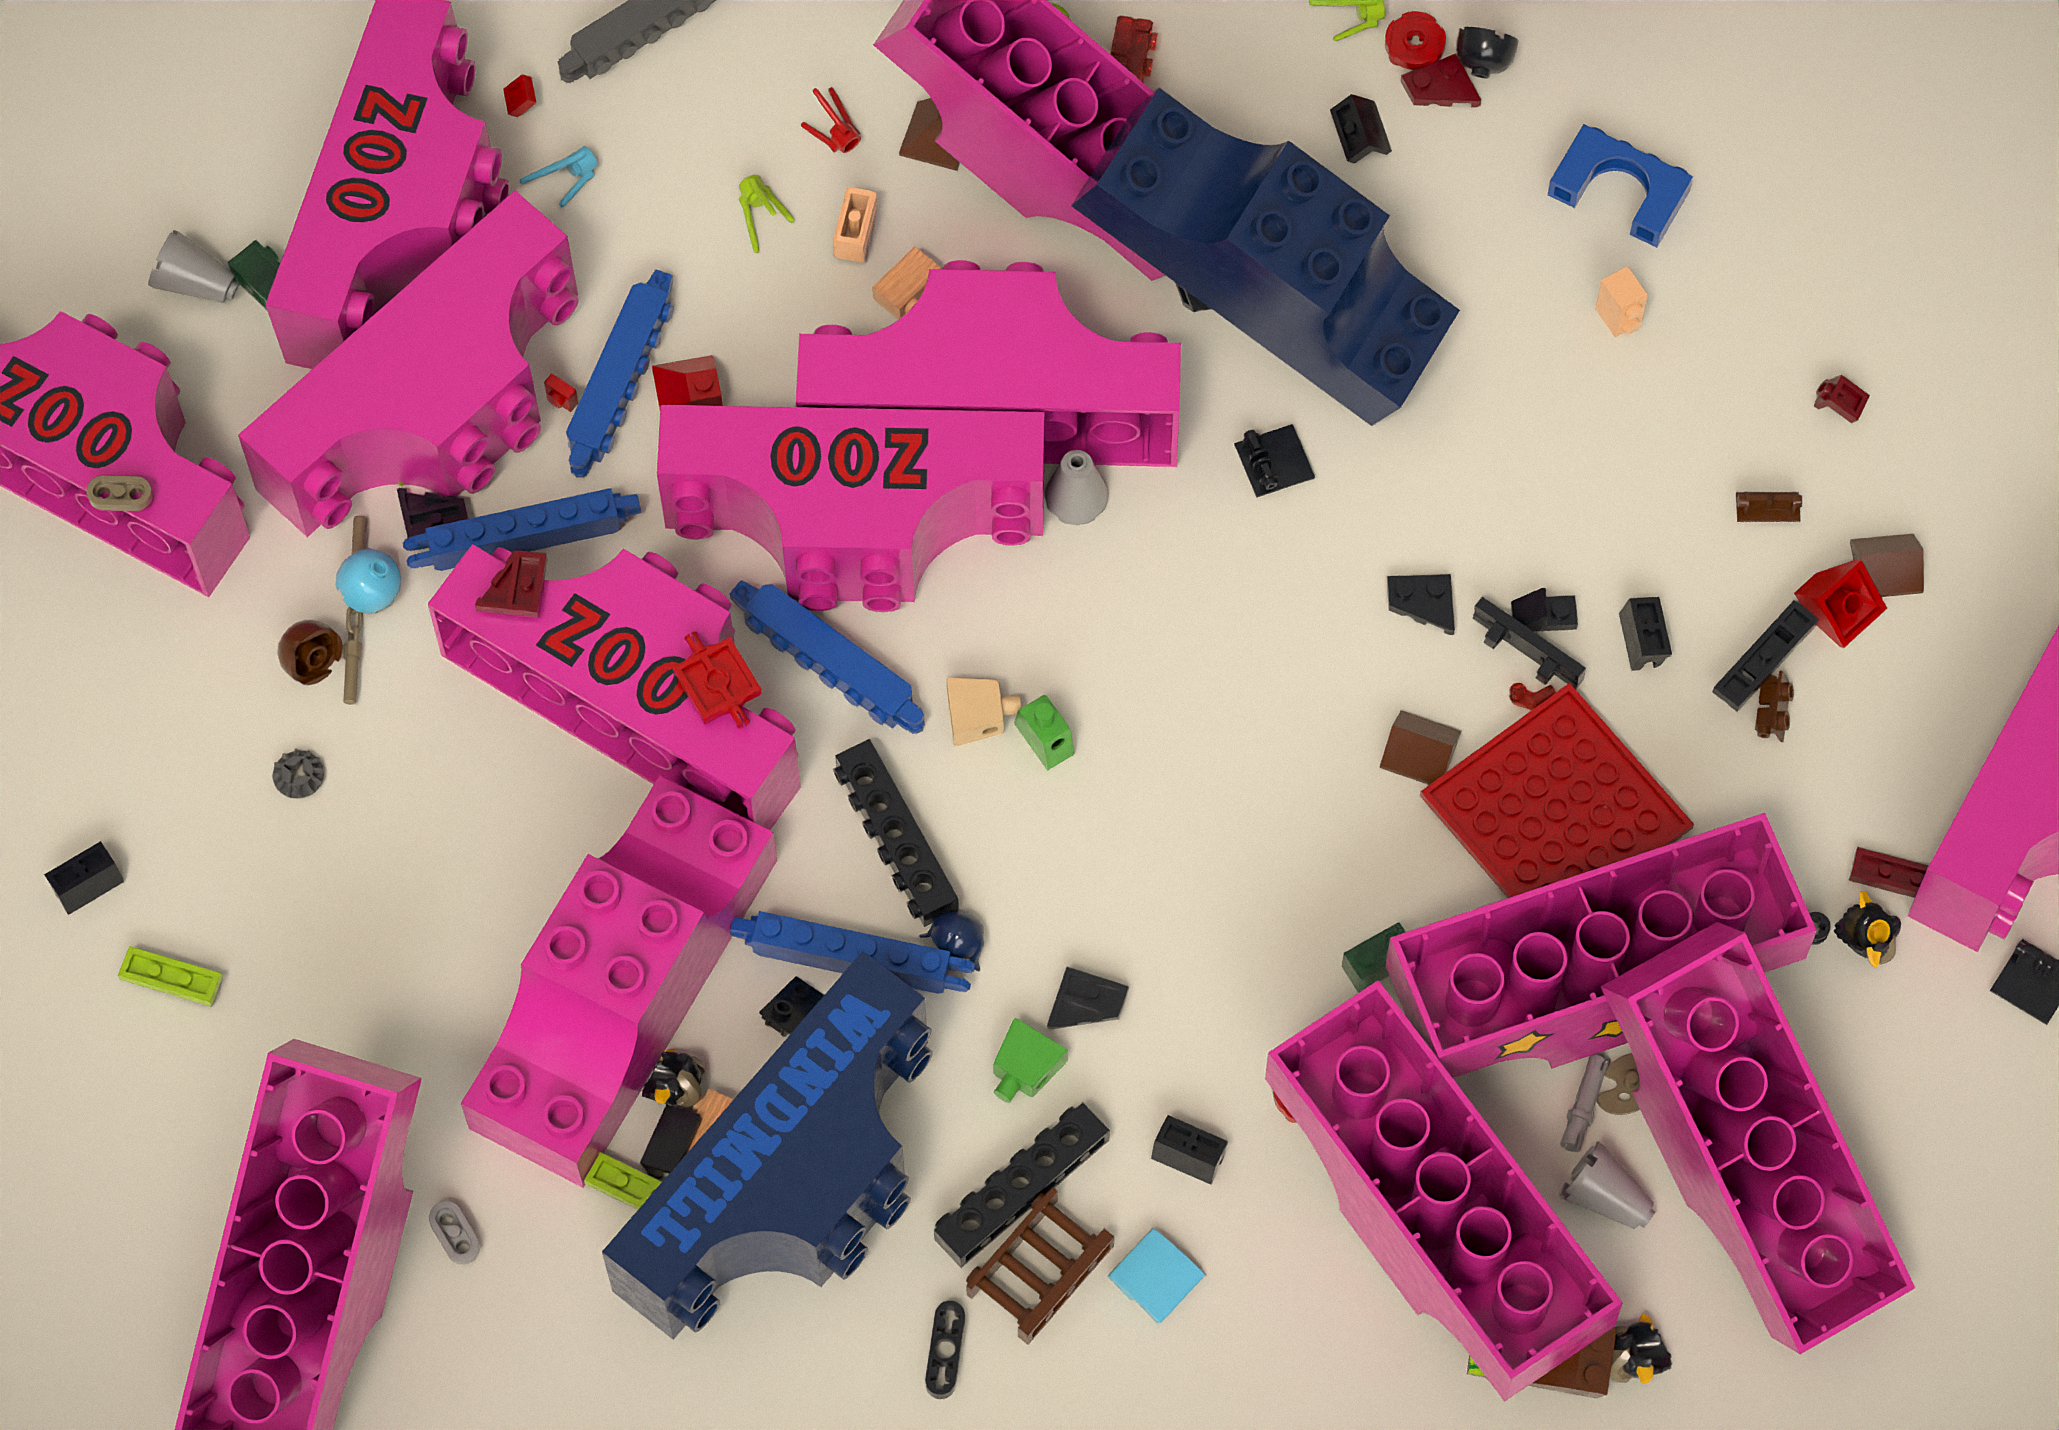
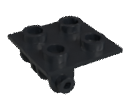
(1273, 460)
(2030, 982)
(790, 1006)

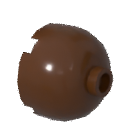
(309, 651)

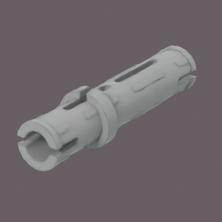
(1581, 1114)

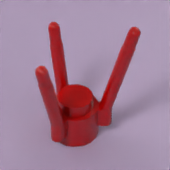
(844, 133)

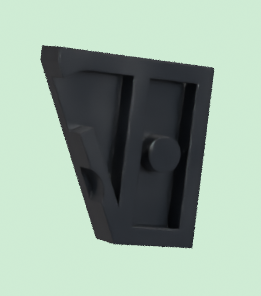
(1423, 599)
(1086, 1000)

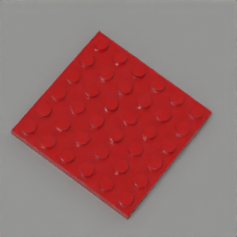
(1554, 799)

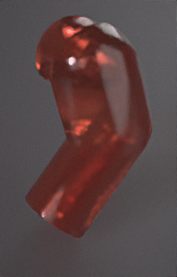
(1527, 699)

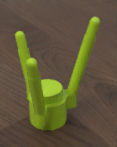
(1366, 9)
(757, 194)

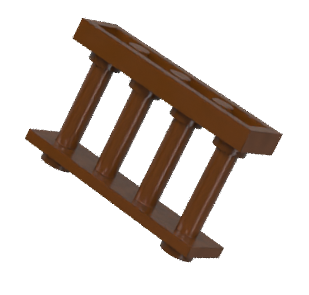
(1051, 1295)

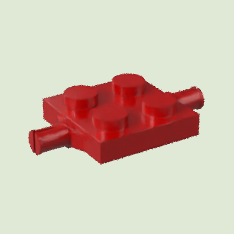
(717, 680)

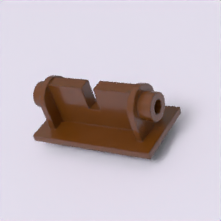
(1768, 506)
(1776, 718)

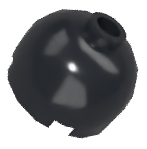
(1485, 51)

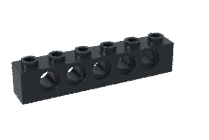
(864, 761)
(964, 1244)

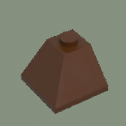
(921, 135)

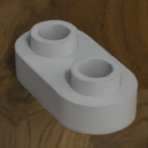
(455, 1234)

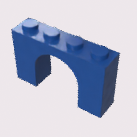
(1598, 153)

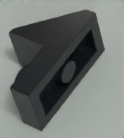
(1545, 612)

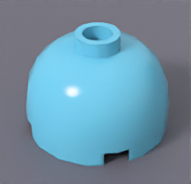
(368, 580)

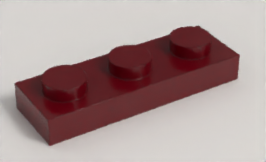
(1887, 872)

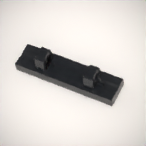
(1505, 627)
(1765, 655)

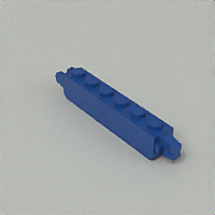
(618, 371)
(524, 528)
(829, 655)
(837, 948)

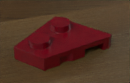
(1440, 84)

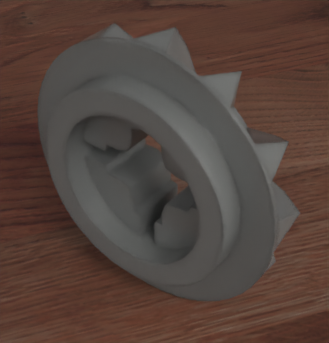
(302, 785)

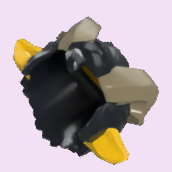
(1869, 931)
(675, 1079)
(1639, 1352)

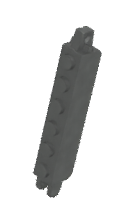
(622, 34)

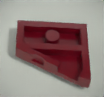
(516, 587)

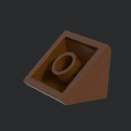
(1892, 563)
(1419, 748)

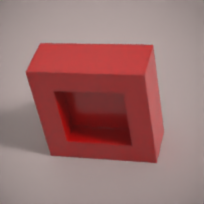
(519, 95)
(560, 393)

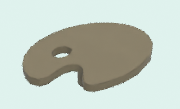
(1626, 1076)

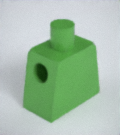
(1041, 727)
(1026, 1061)

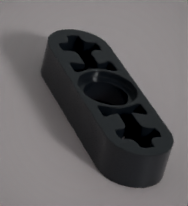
(932, 1372)

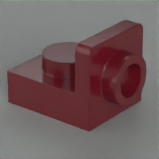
(1842, 397)

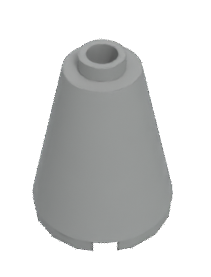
(191, 271)
(1076, 489)
(1608, 1189)

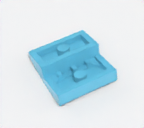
(1156, 1275)

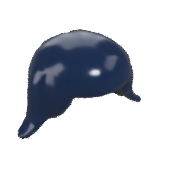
(958, 933)

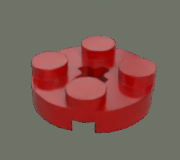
(1409, 55)

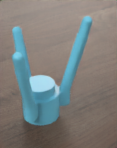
(577, 163)

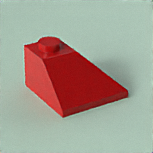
(688, 382)
(1842, 601)

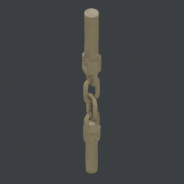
(352, 647)

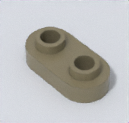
(121, 492)

